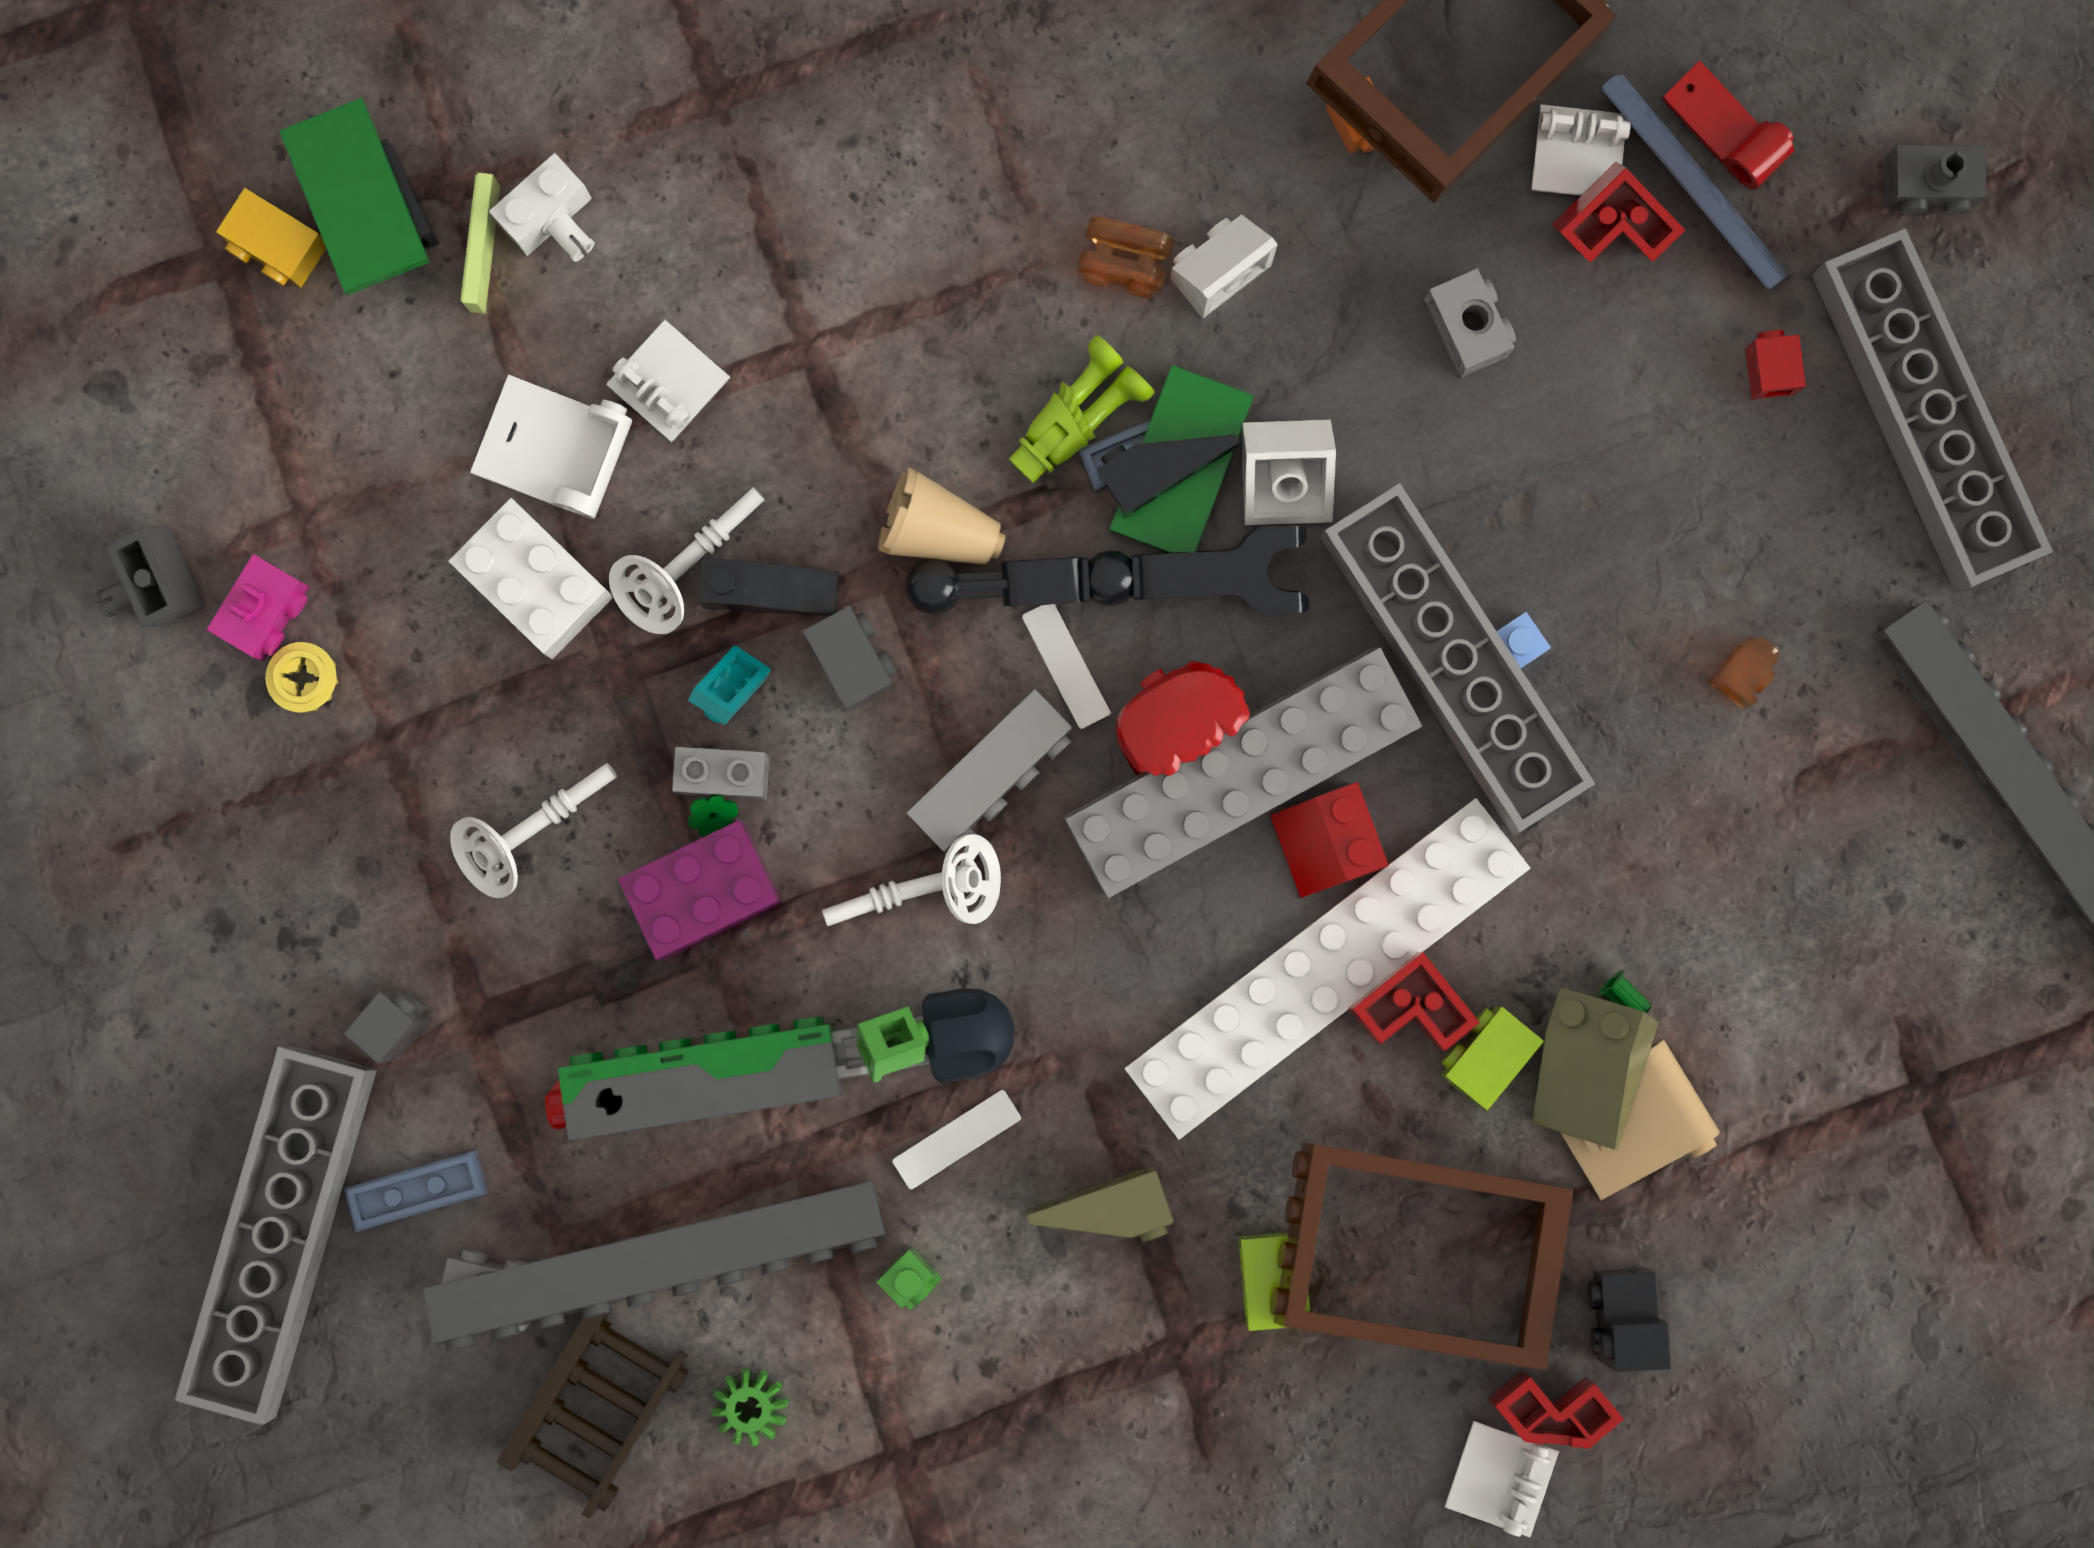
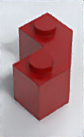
(1574, 1420)

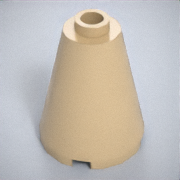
(937, 524)

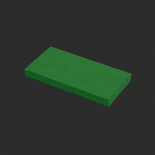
(354, 196)
(1186, 410)

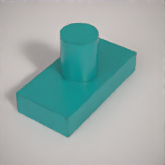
(729, 685)

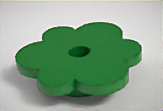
(711, 814)

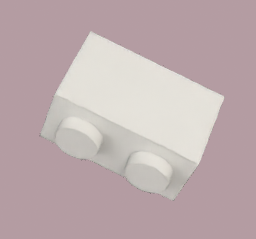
(1223, 264)
(1288, 472)

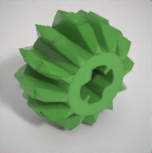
(741, 1393)

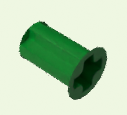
(1622, 992)

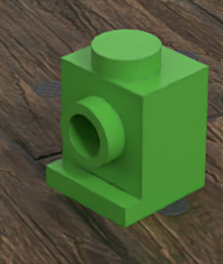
(888, 1030)
(909, 1279)

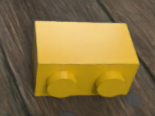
(272, 238)

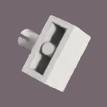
(544, 208)

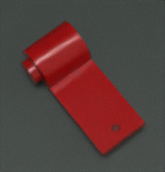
(1727, 129)

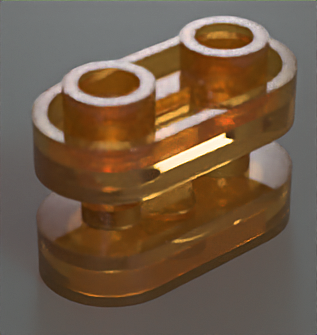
(1138, 276)

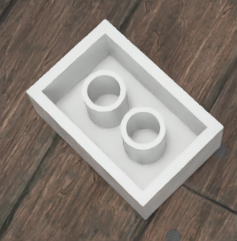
(531, 579)

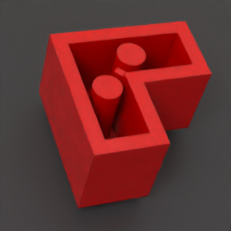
(1616, 206)
(1419, 994)

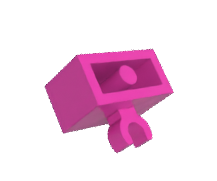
(259, 608)

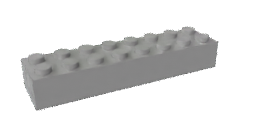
(1930, 411)
(1456, 659)
(1265, 764)
(275, 1235)

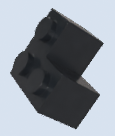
(1628, 1321)

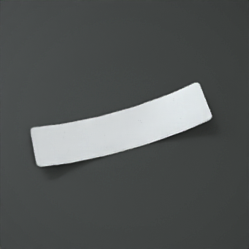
(1066, 665)
(956, 1139)

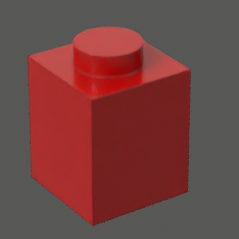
(1775, 365)

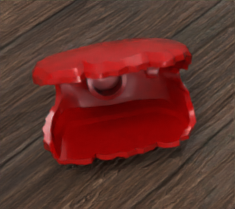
(1179, 717)

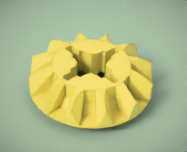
(289, 661)

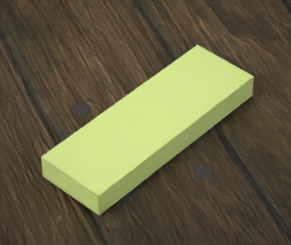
(480, 243)

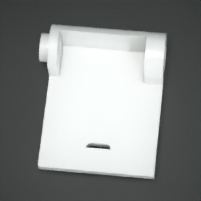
(556, 450)

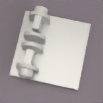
(1576, 148)
(667, 380)
(1501, 1479)

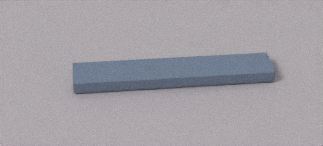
(1694, 181)

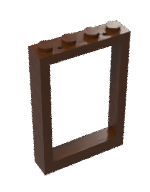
(1400, 138)
(1297, 1256)

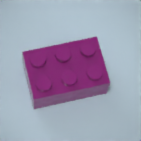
(699, 890)

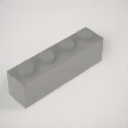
(991, 770)

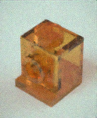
(1746, 671)

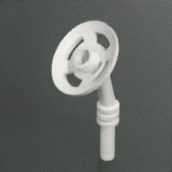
(661, 582)
(498, 848)
(952, 879)

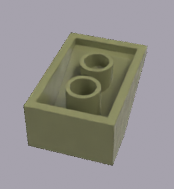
(1591, 1067)
(1117, 1207)

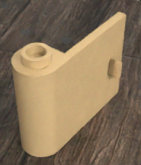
(1661, 1127)

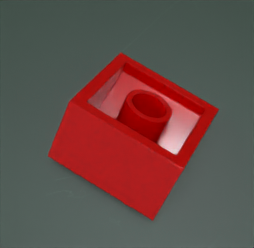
(1329, 840)

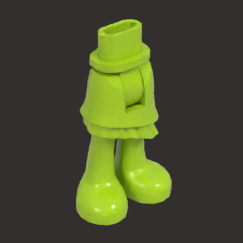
(1062, 427)

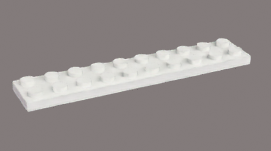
(1326, 968)

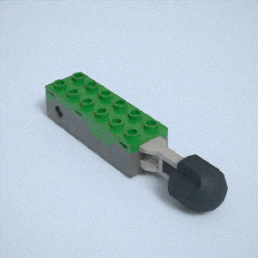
(770, 1069)

